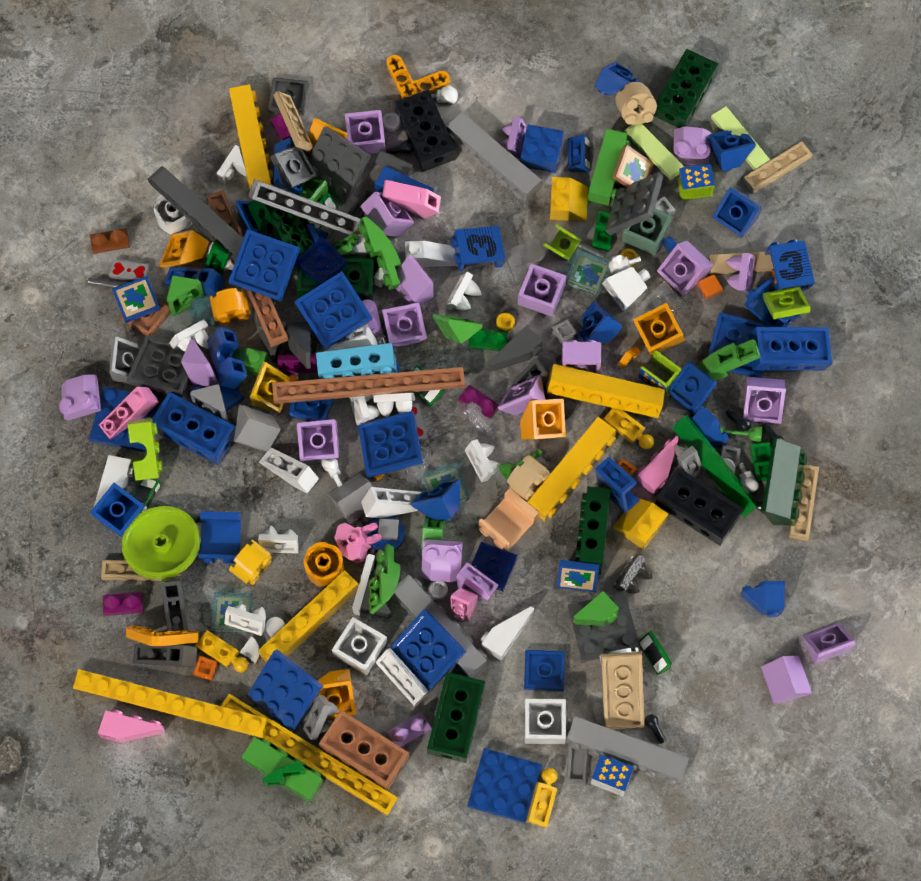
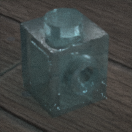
(201, 310)

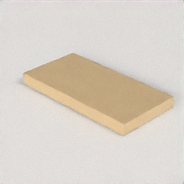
(622, 690)

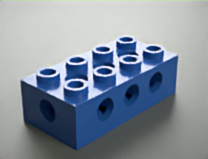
(792, 348)
(190, 417)

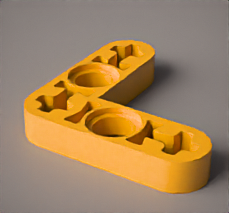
(414, 86)
(156, 638)

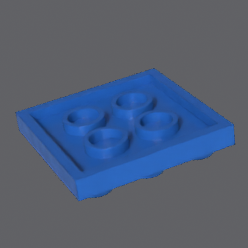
(264, 265)
(333, 310)
(734, 330)
(109, 401)
(390, 444)
(428, 649)
(284, 690)
(504, 785)

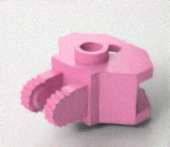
(354, 541)

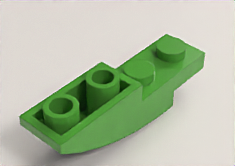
(379, 245)
(729, 358)
(386, 578)

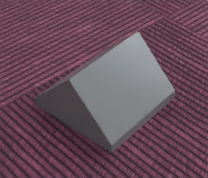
(122, 358)
(210, 400)
(255, 428)
(349, 497)

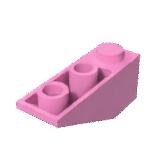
(412, 198)
(133, 407)
(656, 473)
(463, 604)
(124, 728)

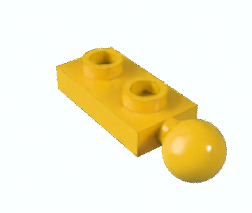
(628, 428)
(222, 652)
(543, 799)

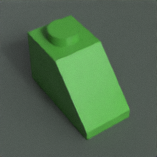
(252, 359)
(433, 529)
(597, 612)

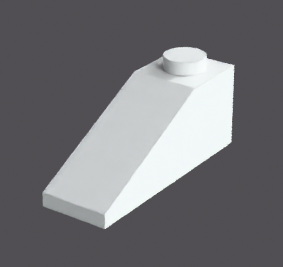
(430, 253)
(358, 338)
(289, 469)
(116, 470)
(388, 502)
(503, 635)

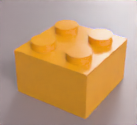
(659, 329)

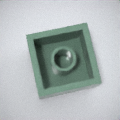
(648, 233)

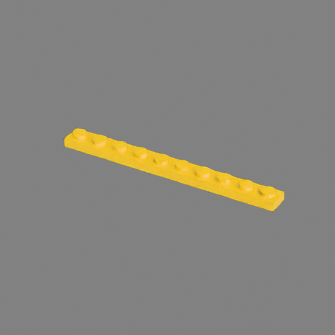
(170, 703)
(320, 761)

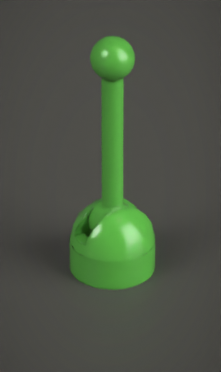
(754, 433)
(507, 467)

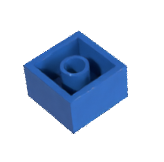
(542, 148)

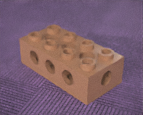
(365, 764)

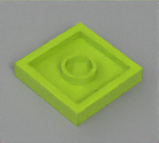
(786, 302)

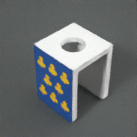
(612, 775)

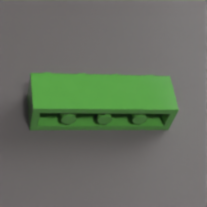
(602, 183)
(266, 760)

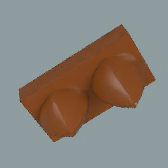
(109, 241)

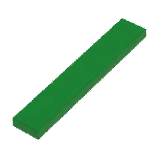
(715, 465)

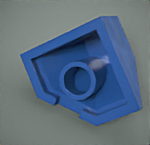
(613, 78)
(730, 149)
(598, 325)
(710, 427)
(439, 502)
(766, 597)

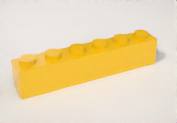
(250, 134)
(605, 390)
(572, 468)
(311, 617)

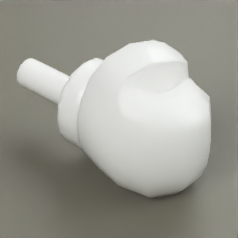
(446, 95)
(621, 263)
(331, 465)
(748, 479)

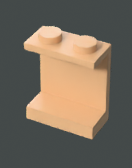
(508, 520)

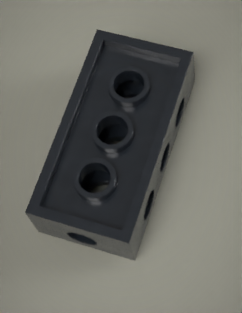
(425, 130)
(699, 494)

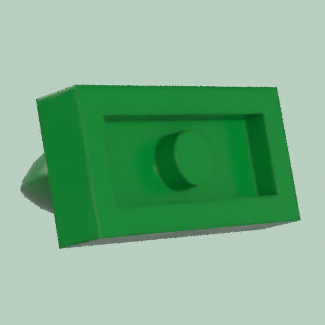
(488, 340)

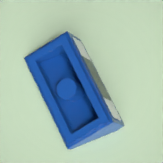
(579, 154)

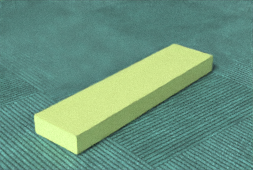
(727, 121)
(654, 150)

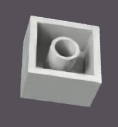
(359, 646)
(545, 721)

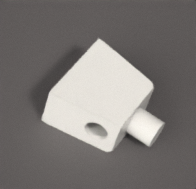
(626, 286)

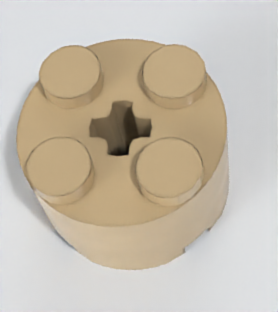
(636, 103)
(527, 477)

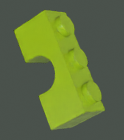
(144, 432)

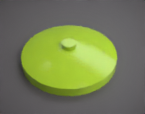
(161, 542)

